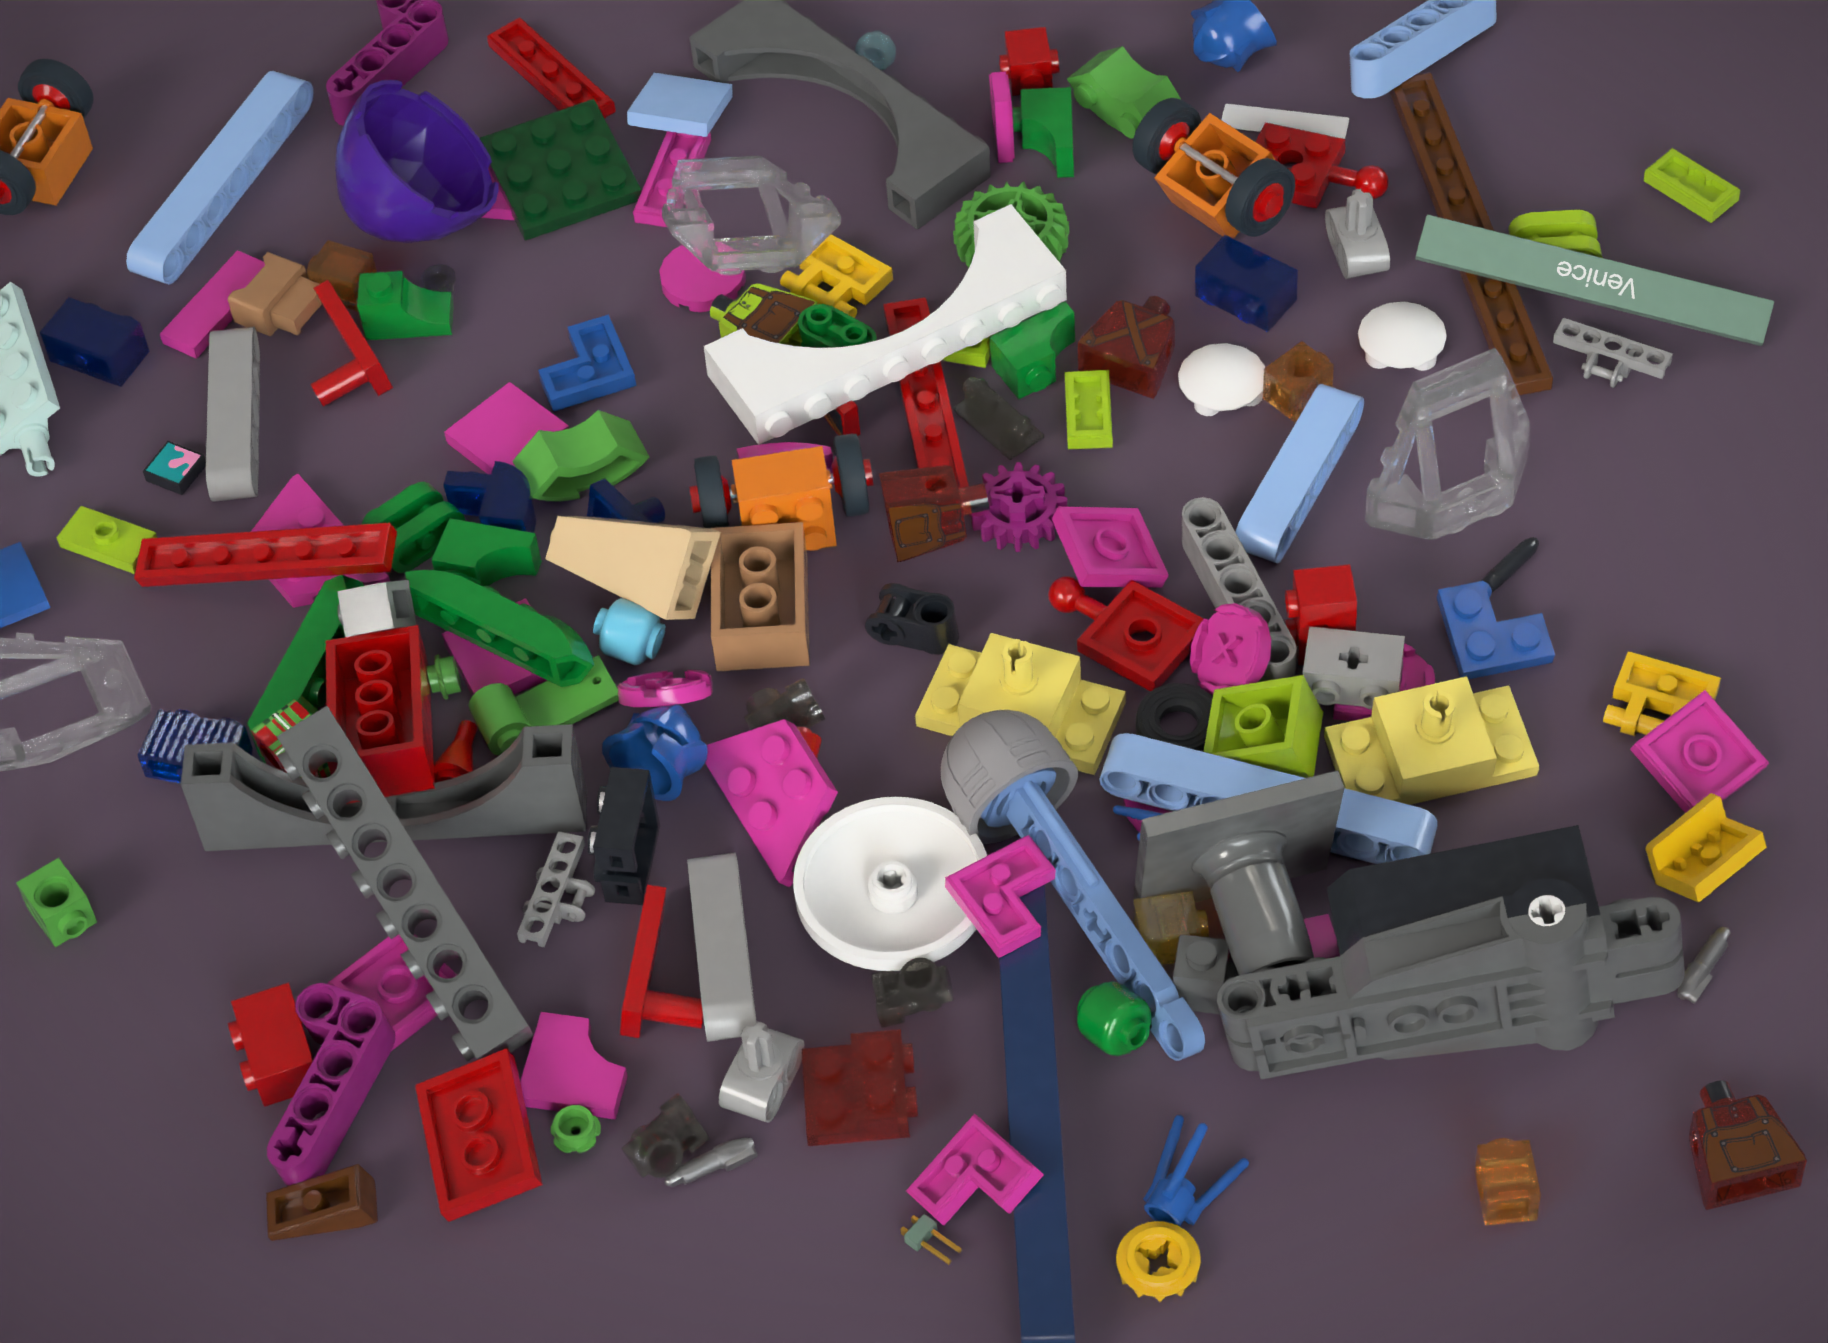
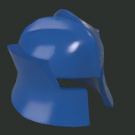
(1230, 32)
(660, 742)

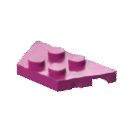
(302, 508)
(773, 790)

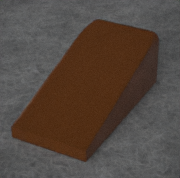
(323, 1204)

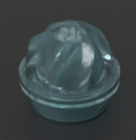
(877, 48)

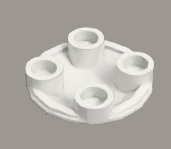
(1402, 336)
(1221, 378)

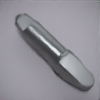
(1698, 972)
(725, 1155)

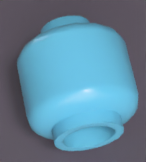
(629, 632)

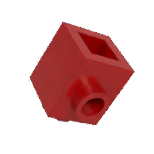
(1029, 60)

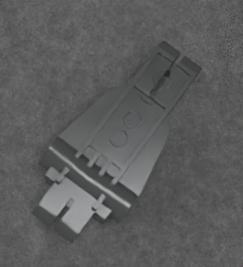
(1457, 958)

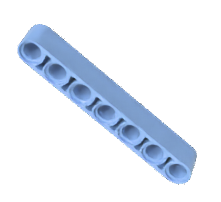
(219, 177)
(1184, 777)

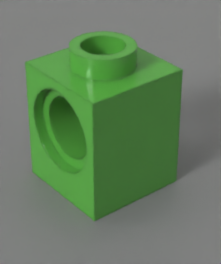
(57, 902)

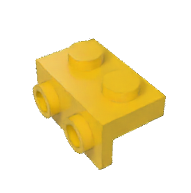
(1702, 850)

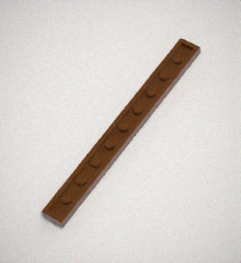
(1458, 199)

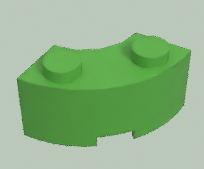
(1119, 89)
(573, 458)

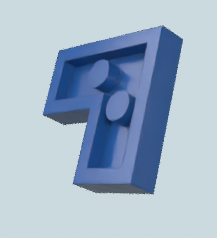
(597, 370)
(1488, 646)

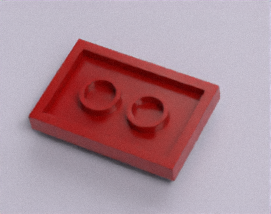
(478, 1135)

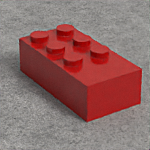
(384, 706)

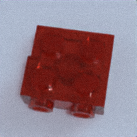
(859, 1089)

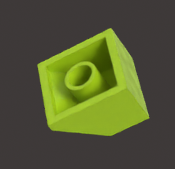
(1267, 725)

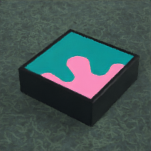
(174, 467)

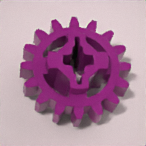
(1019, 507)

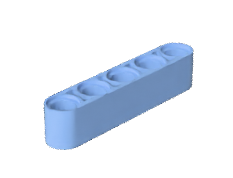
(1416, 43)
(1299, 472)

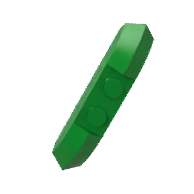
(500, 625)
(303, 667)

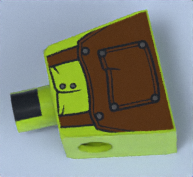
(762, 314)

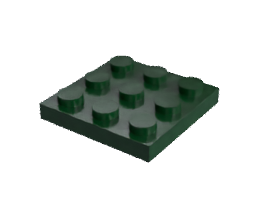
(560, 169)

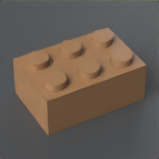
(760, 597)

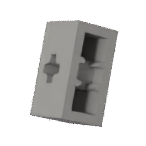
(1352, 665)

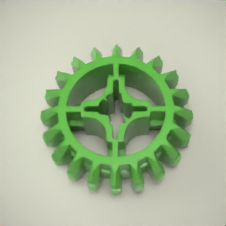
(1038, 210)

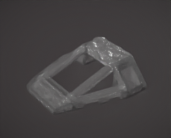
(791, 243)
(1394, 499)
(110, 682)

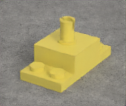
(1025, 680)
(1433, 743)

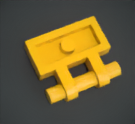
(845, 269)
(1654, 686)

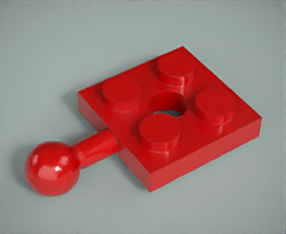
(1318, 163)
(1130, 612)

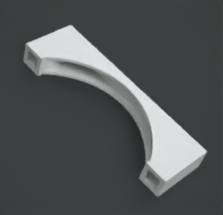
(786, 385)

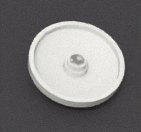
(876, 882)

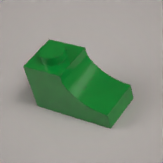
(1047, 125)
(399, 309)
(1028, 351)
(486, 551)

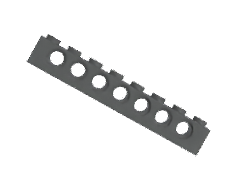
(321, 741)

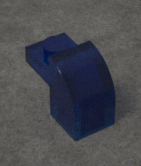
(497, 498)

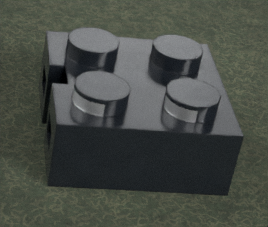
(623, 839)

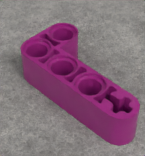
(409, 40)
(306, 1146)

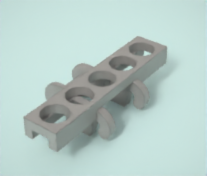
(1626, 361)
(562, 880)

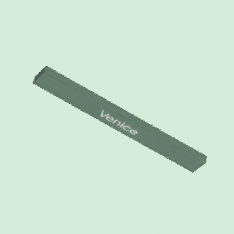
(1595, 280)

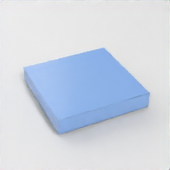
(679, 104)

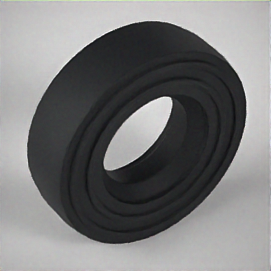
(1170, 699)

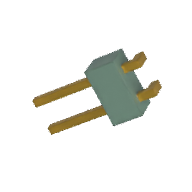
(921, 1232)

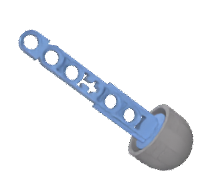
(1008, 780)

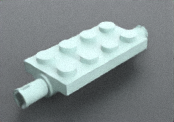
(25, 385)

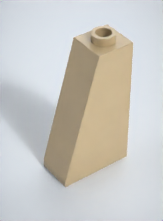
(640, 561)

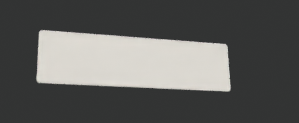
(1254, 118)

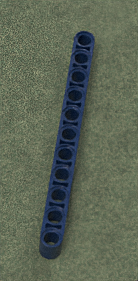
(1036, 1135)

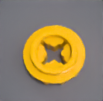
(1151, 1241)

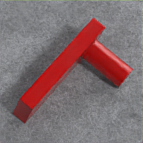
(356, 372)
(640, 1001)

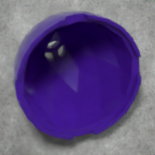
(410, 166)

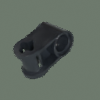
(916, 619)

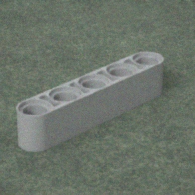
(233, 414)
(1232, 578)
(721, 946)

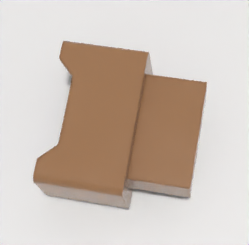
(276, 298)

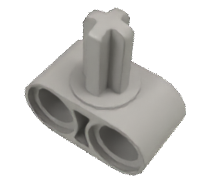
(1357, 237)
(761, 1072)

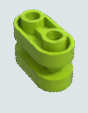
(1564, 229)

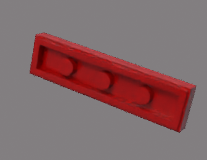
(546, 67)

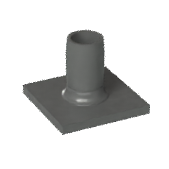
(1243, 859)

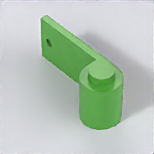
(503, 716)

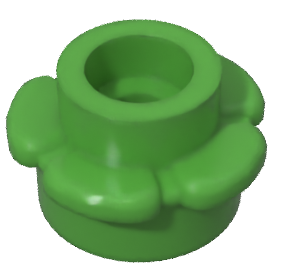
(444, 676)
(571, 1119)

